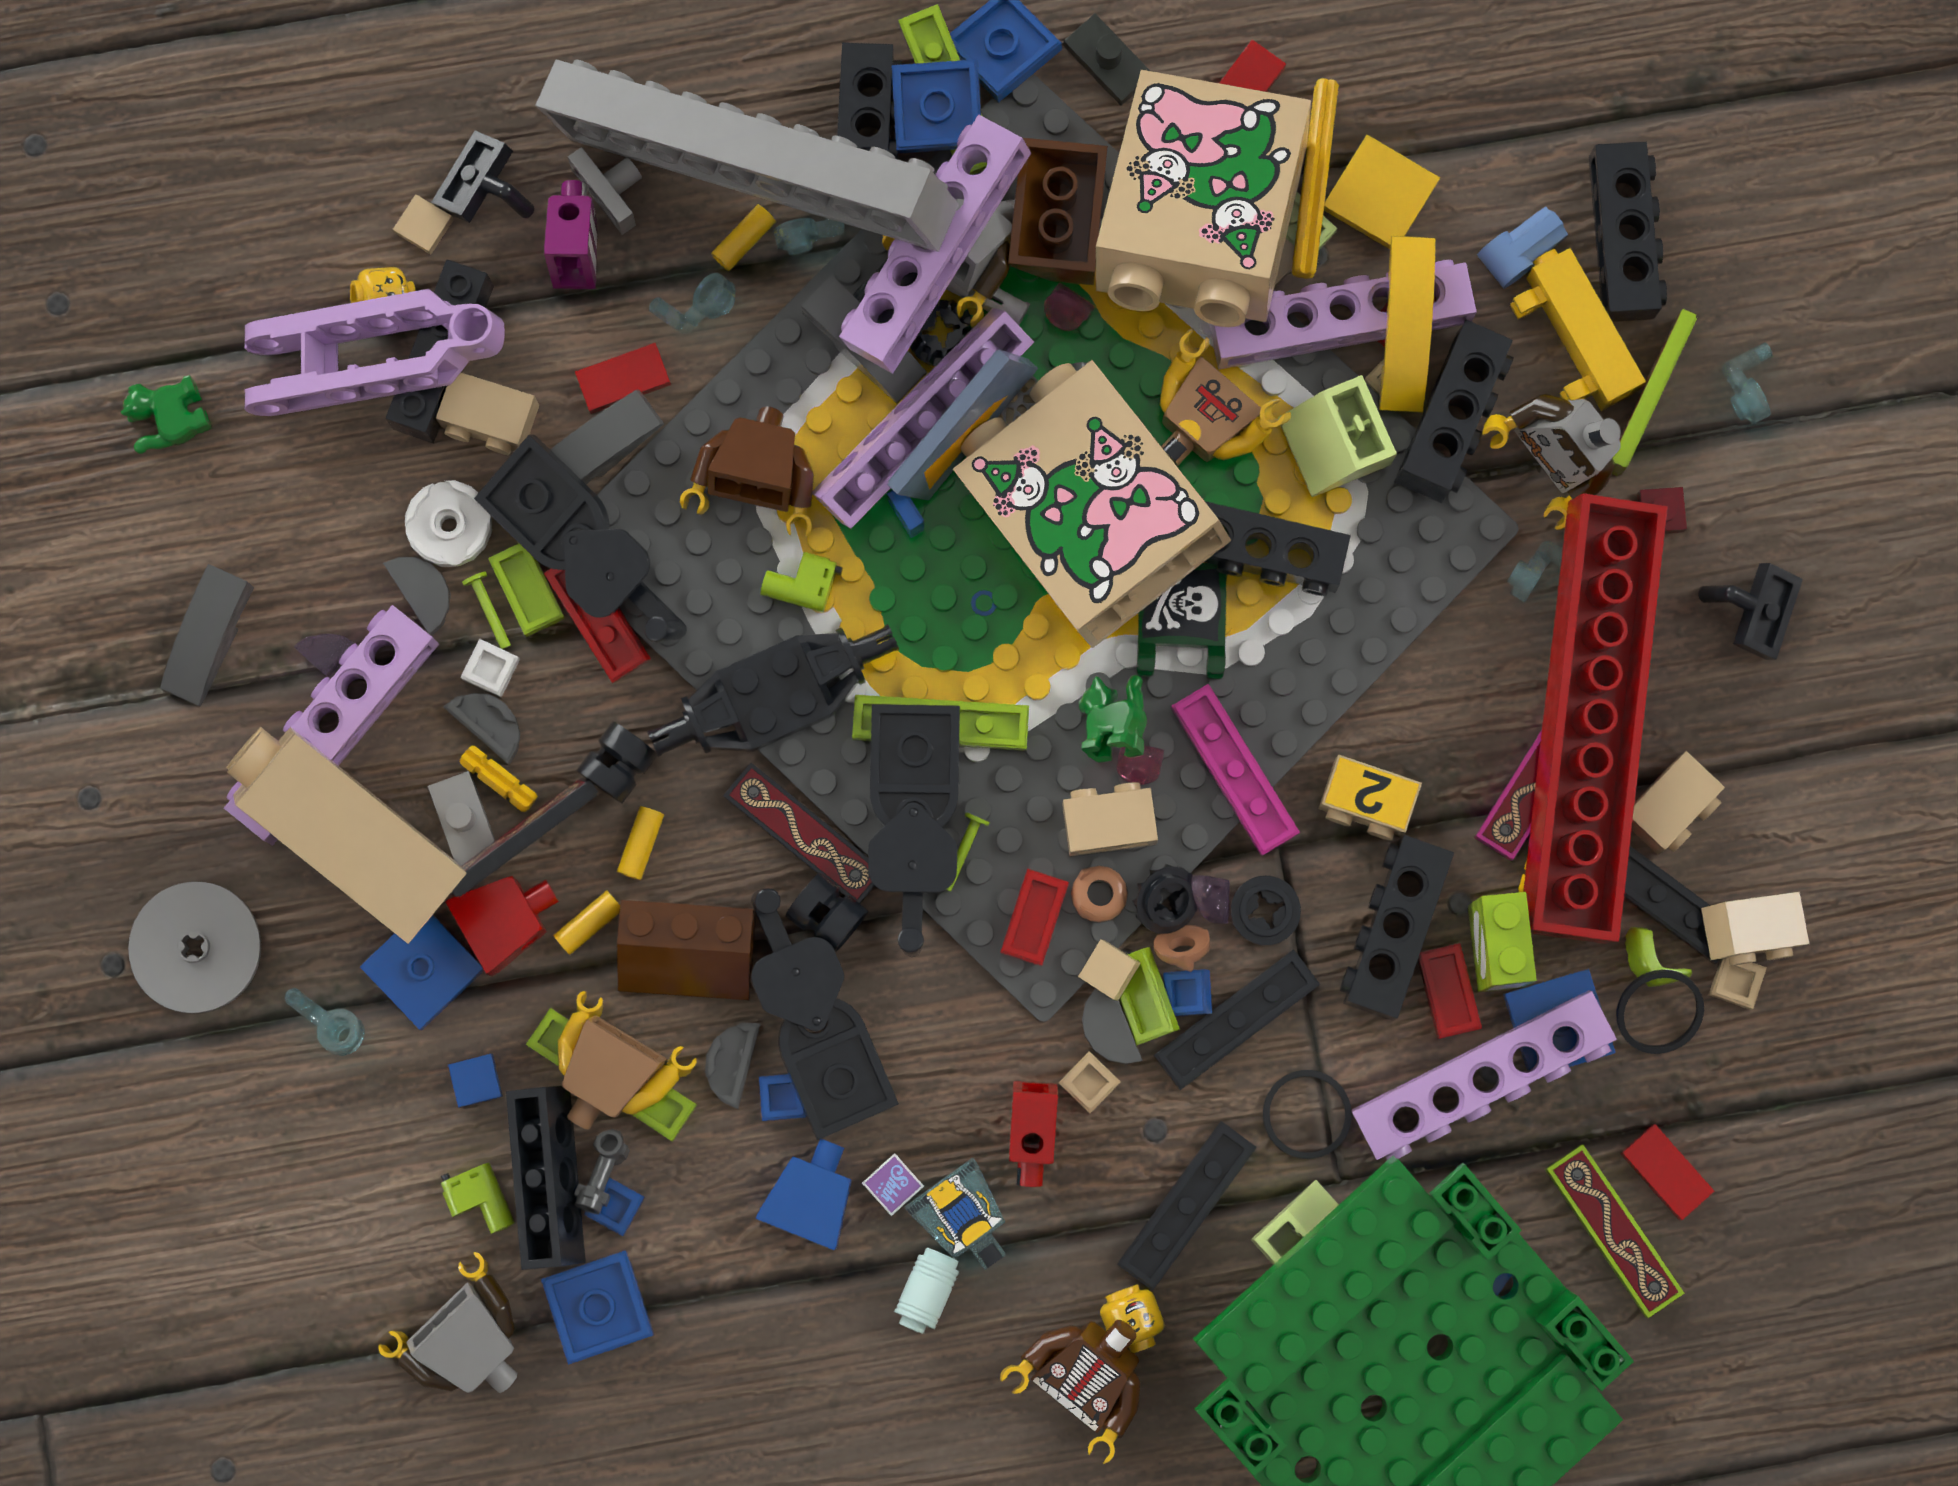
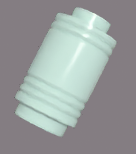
(927, 1290)

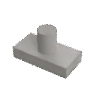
(608, 186)
(462, 816)

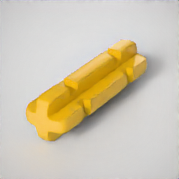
(498, 778)

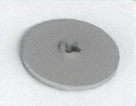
(160, 947)

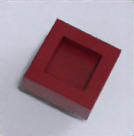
(1674, 500)

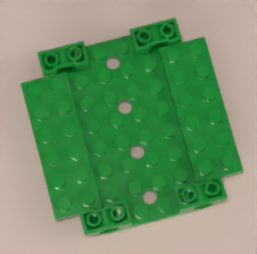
(1354, 1321)

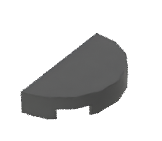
(423, 589)
(489, 721)
(1108, 1029)
(730, 1061)

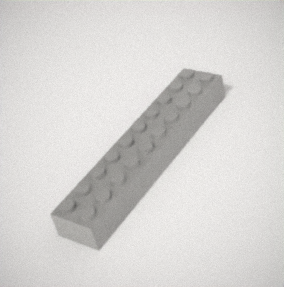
(749, 153)

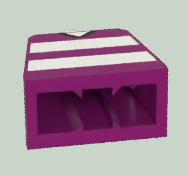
(571, 238)

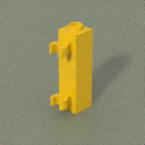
(1583, 328)

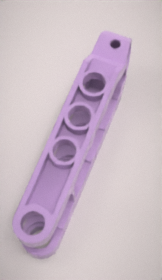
(317, 335)

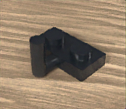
(476, 176)
(1765, 608)

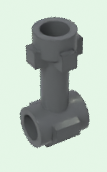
(611, 1153)

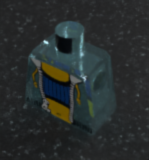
(961, 1214)

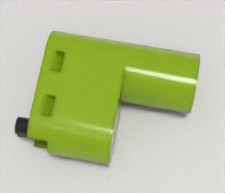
(809, 588)
(478, 1189)

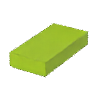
(526, 589)
(1147, 1001)

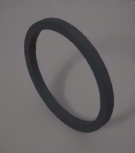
(1634, 985)
(1347, 1107)

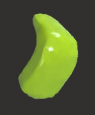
(1643, 956)

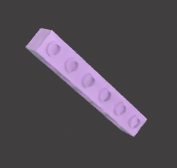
(912, 304)
(1238, 347)
(866, 470)
(355, 715)
(1592, 1042)

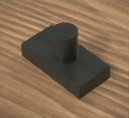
(1106, 58)

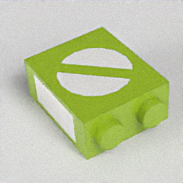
(1502, 942)

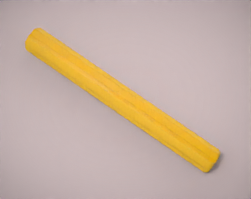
(1315, 178)

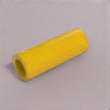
(743, 237)
(640, 843)
(588, 922)

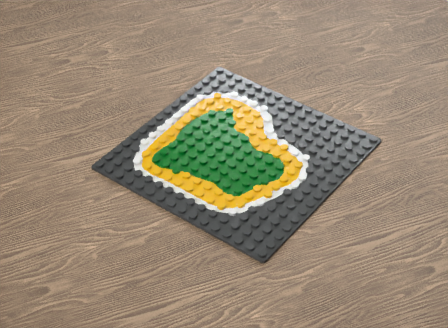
(1288, 653)

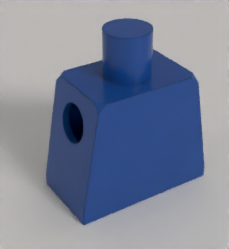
(810, 1197)

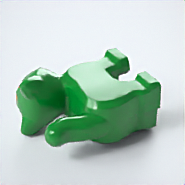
(171, 413)
(1113, 722)

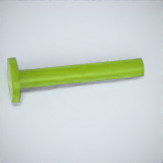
(488, 608)
(967, 841)

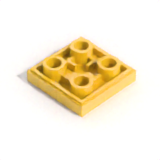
(1380, 192)

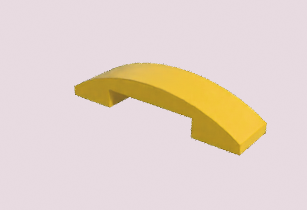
(1408, 324)

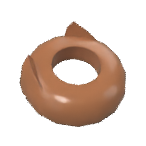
(1080, 897)
(1187, 936)

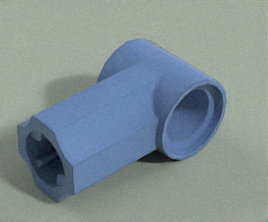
(1513, 253)

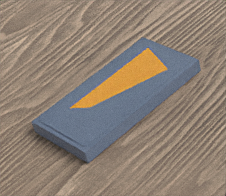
(979, 402)

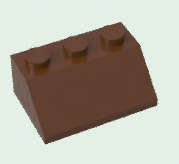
(1058, 211)
(685, 950)

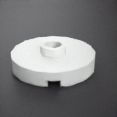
(434, 506)

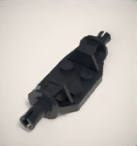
(774, 692)

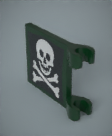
(1186, 616)

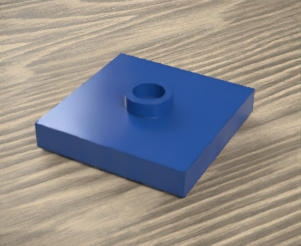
(1006, 43)
(934, 103)
(424, 973)
(1539, 998)
(597, 1307)

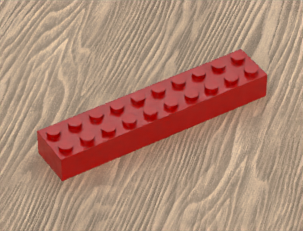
(1594, 718)

